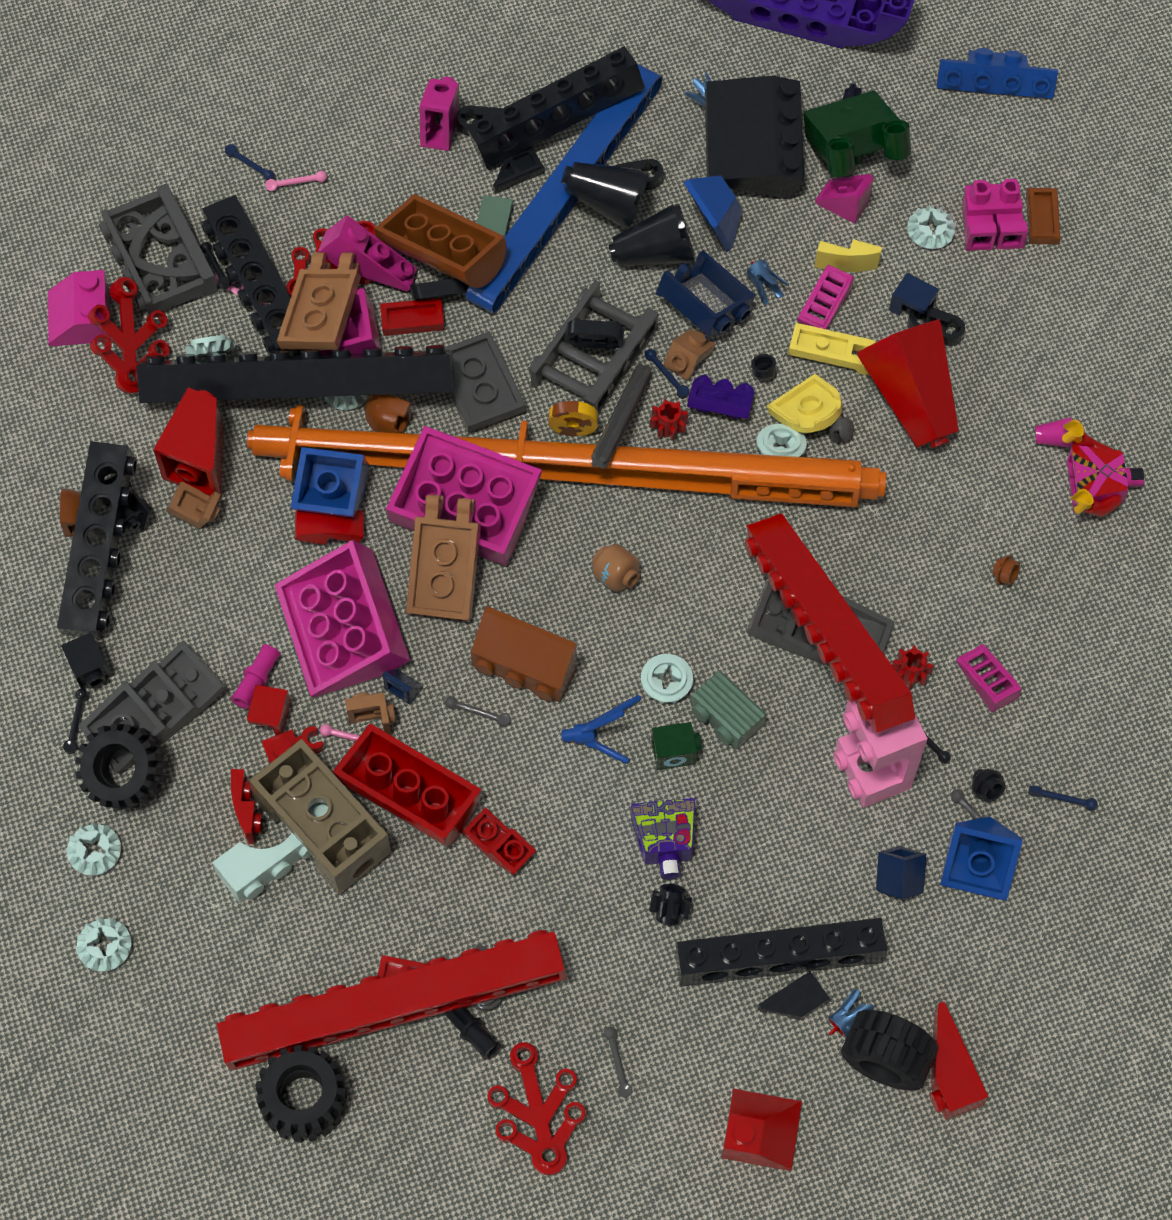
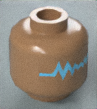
(616, 567)

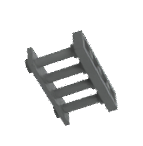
(609, 373)

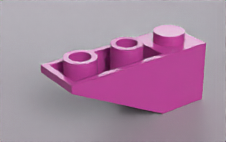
(375, 258)

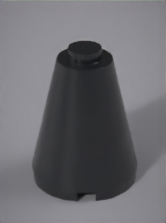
(607, 189)
(654, 241)

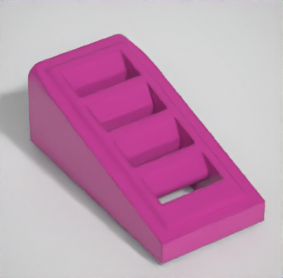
(834, 282)
(993, 700)

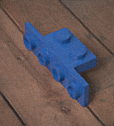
(997, 74)

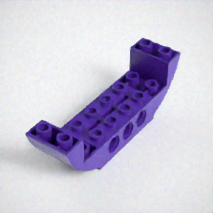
(824, 21)

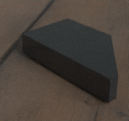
(518, 170)
(797, 998)

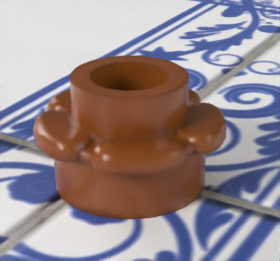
(1006, 570)

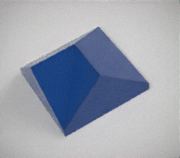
(717, 206)
(981, 858)

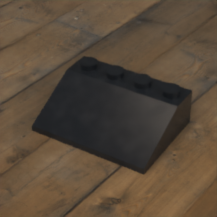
(755, 134)

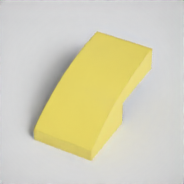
(858, 258)

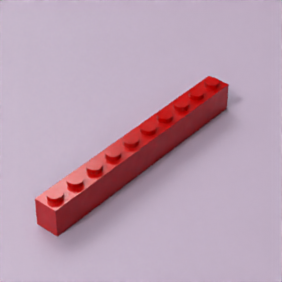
(830, 624)
(391, 1000)

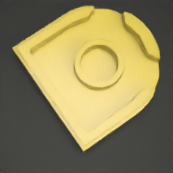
(808, 406)

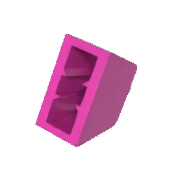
(439, 98)

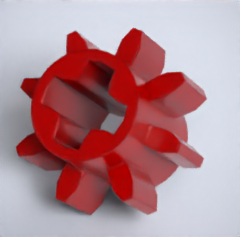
(666, 411)
(918, 667)

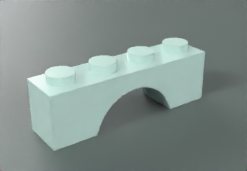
(249, 869)

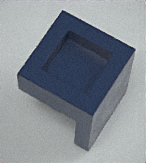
(914, 294)
(901, 872)

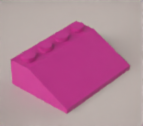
(465, 470)
(341, 620)

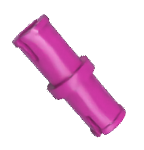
(255, 675)

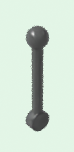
(503, 719)
(958, 796)
(624, 1089)

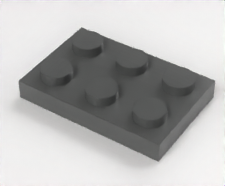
(483, 383)

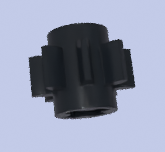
(670, 904)

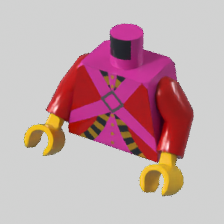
(1097, 473)

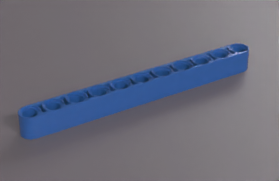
(554, 204)

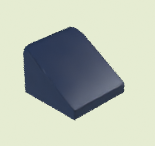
(401, 685)

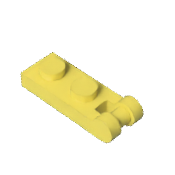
(828, 347)

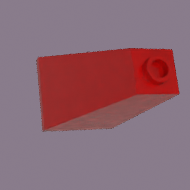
(915, 381)

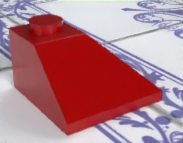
(761, 1129)

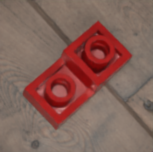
(320, 527)
(245, 809)
(498, 842)

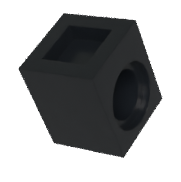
(86, 661)

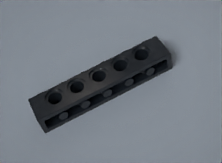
(555, 107)
(229, 217)
(101, 461)
(780, 952)

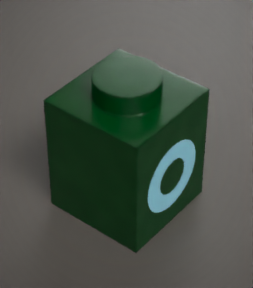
(675, 745)

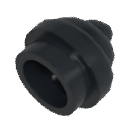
(988, 784)

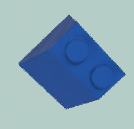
(330, 482)

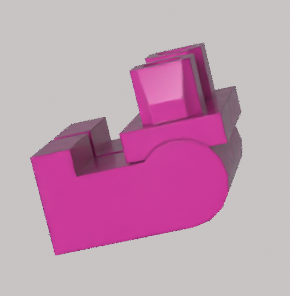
(993, 213)

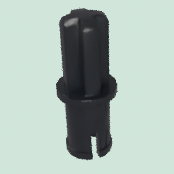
(474, 1032)

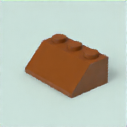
(524, 655)

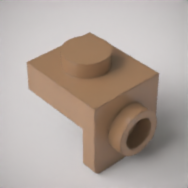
(687, 352)
(193, 505)
(370, 707)

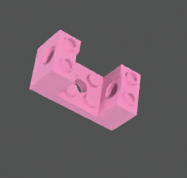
(891, 753)

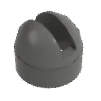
(841, 430)

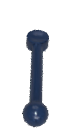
(231, 151)
(682, 390)
(1036, 791)

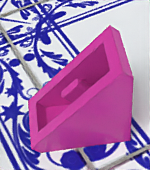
(846, 196)

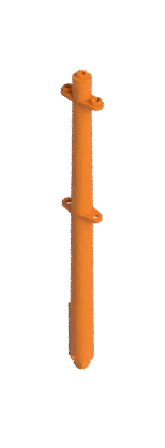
(739, 474)

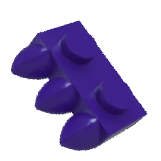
(721, 397)

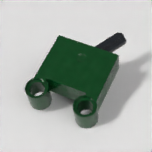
(854, 128)

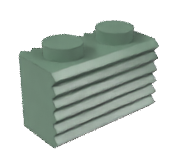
(727, 710)

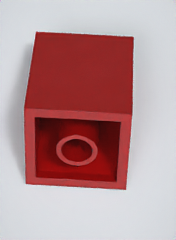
(193, 443)

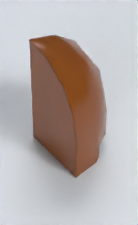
(387, 413)
(68, 510)

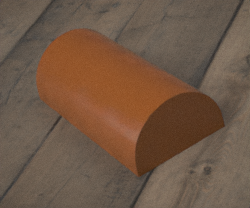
(444, 241)

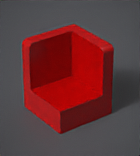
(269, 708)

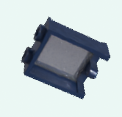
(707, 295)

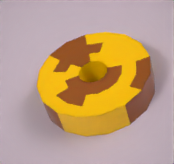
(573, 418)

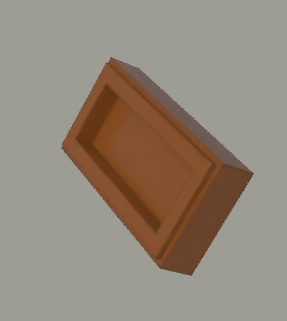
(1043, 216)

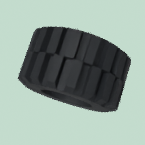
(96, 760)
(889, 1049)
(296, 1066)

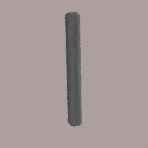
(621, 416)

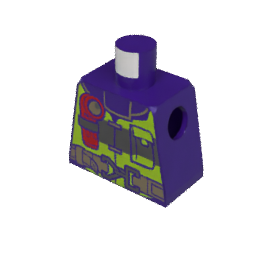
(665, 833)

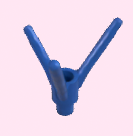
(587, 732)

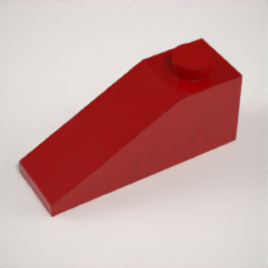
(953, 1077)

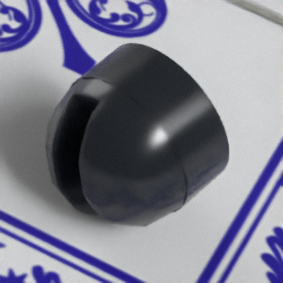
(764, 367)

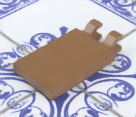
(320, 304)
(444, 561)

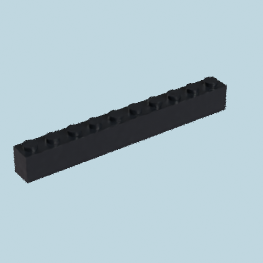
(298, 375)

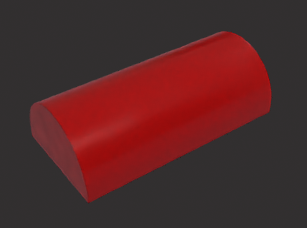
(408, 785)

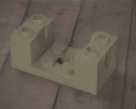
(344, 839)

